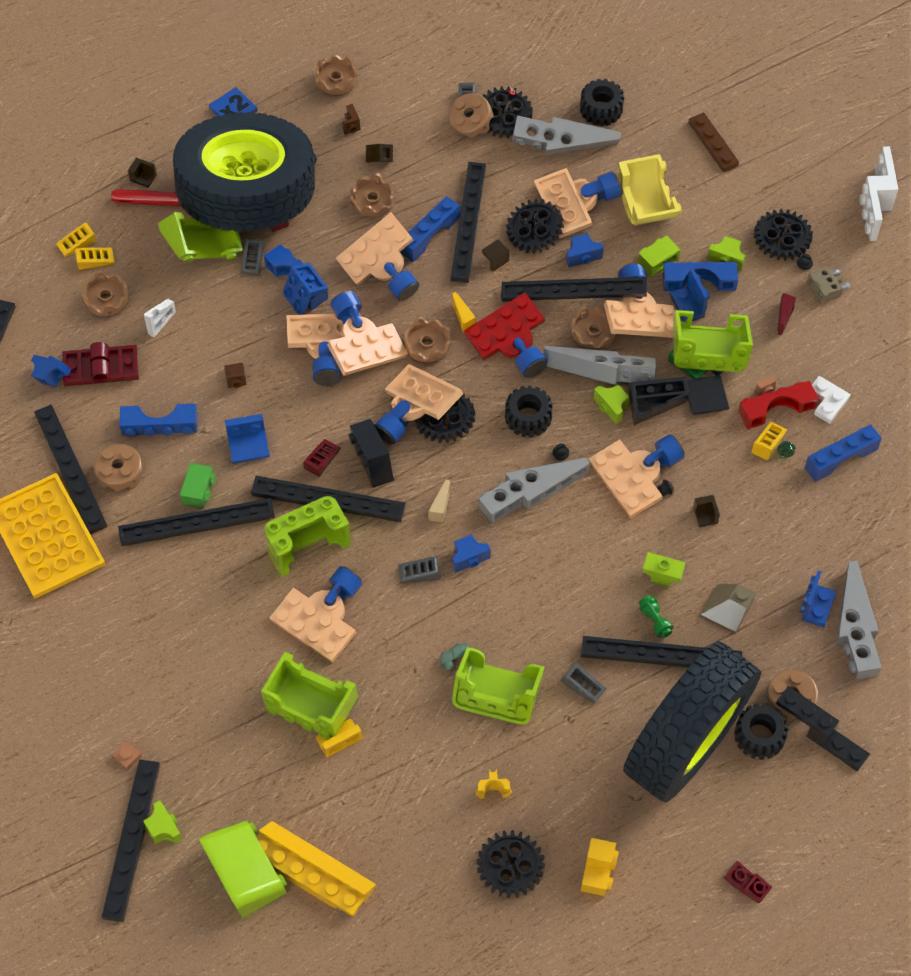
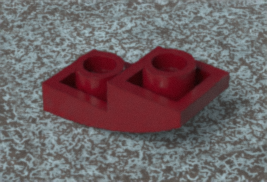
(746, 882)

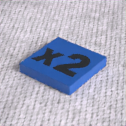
(232, 102)

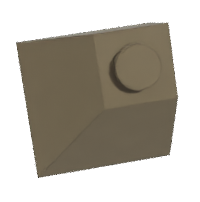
(728, 606)

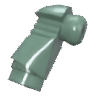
(453, 654)

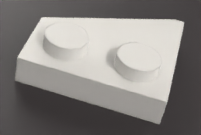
(159, 316)

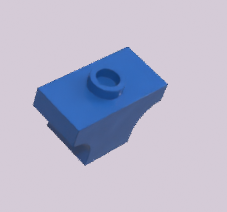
(583, 250)
(49, 370)
(469, 553)

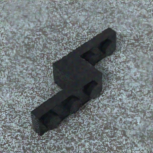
(822, 728)

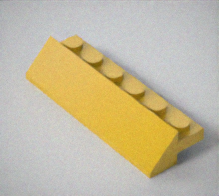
(314, 870)

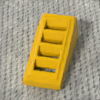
(79, 232)
(93, 252)
(464, 314)
(766, 446)

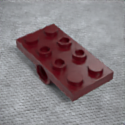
(101, 364)

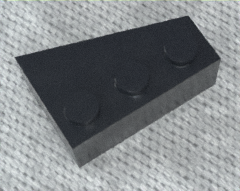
(656, 397)
(372, 452)

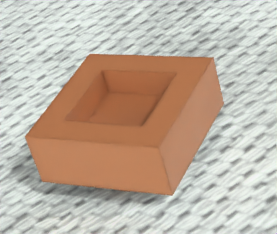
(766, 385)
(127, 755)

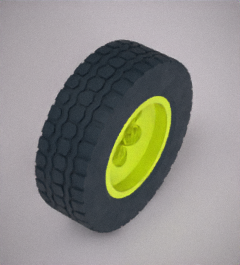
(244, 171)
(691, 721)

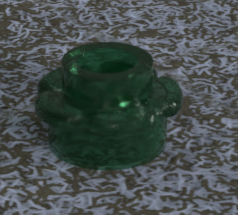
(786, 449)

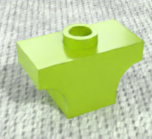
(728, 251)
(612, 401)
(663, 569)
(162, 825)

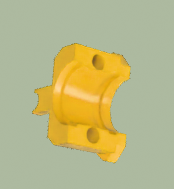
(493, 783)

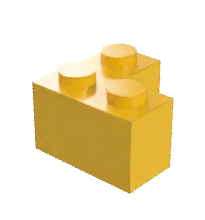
(600, 861)

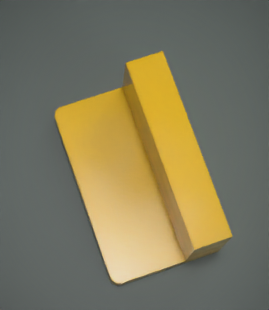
(347, 735)

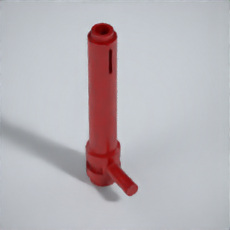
(145, 197)

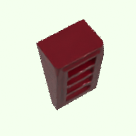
(786, 308)
(319, 469)

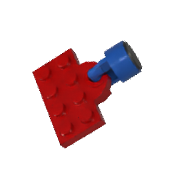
(510, 333)

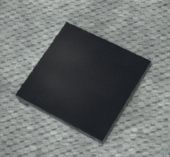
(707, 395)

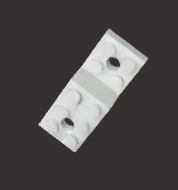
(879, 193)

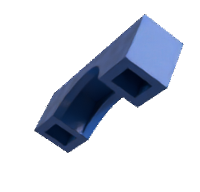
(441, 216)
(280, 262)
(721, 274)
(181, 420)
(827, 459)

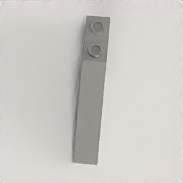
(578, 134)
(601, 364)
(548, 481)
(858, 608)

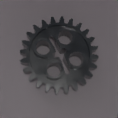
(517, 101)
(518, 226)
(794, 241)
(459, 419)
(527, 856)

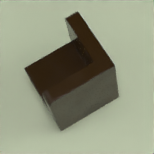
(379, 153)
(142, 172)
(496, 254)
(706, 511)

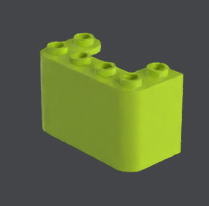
(303, 528)
(308, 697)

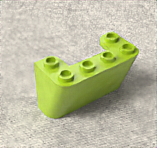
(711, 347)

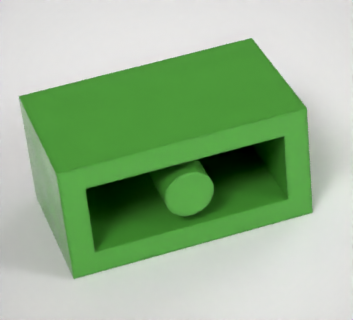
(197, 485)

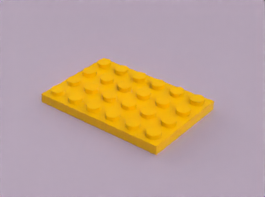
(47, 536)

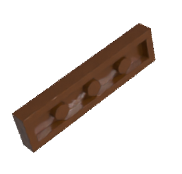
(713, 142)

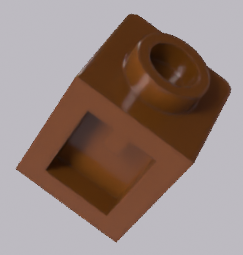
(352, 121)
(235, 375)

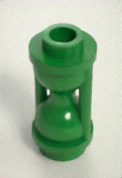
(651, 609)

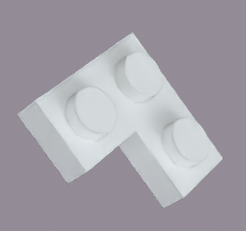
(832, 399)

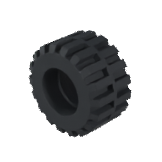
(601, 112)
(533, 399)
(761, 716)

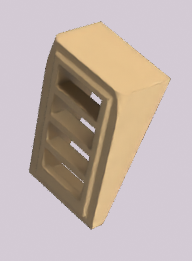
(439, 506)

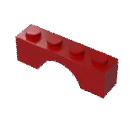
(798, 397)

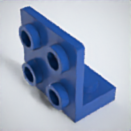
(302, 285)
(691, 297)
(247, 438)
(817, 602)

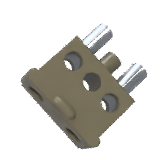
(825, 284)

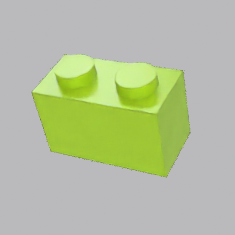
(660, 252)

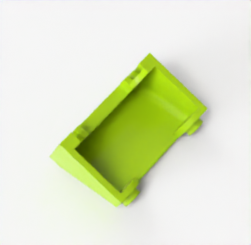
(196, 240)
(496, 690)
(243, 867)

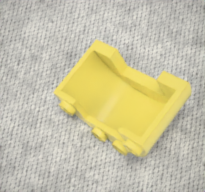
(644, 191)

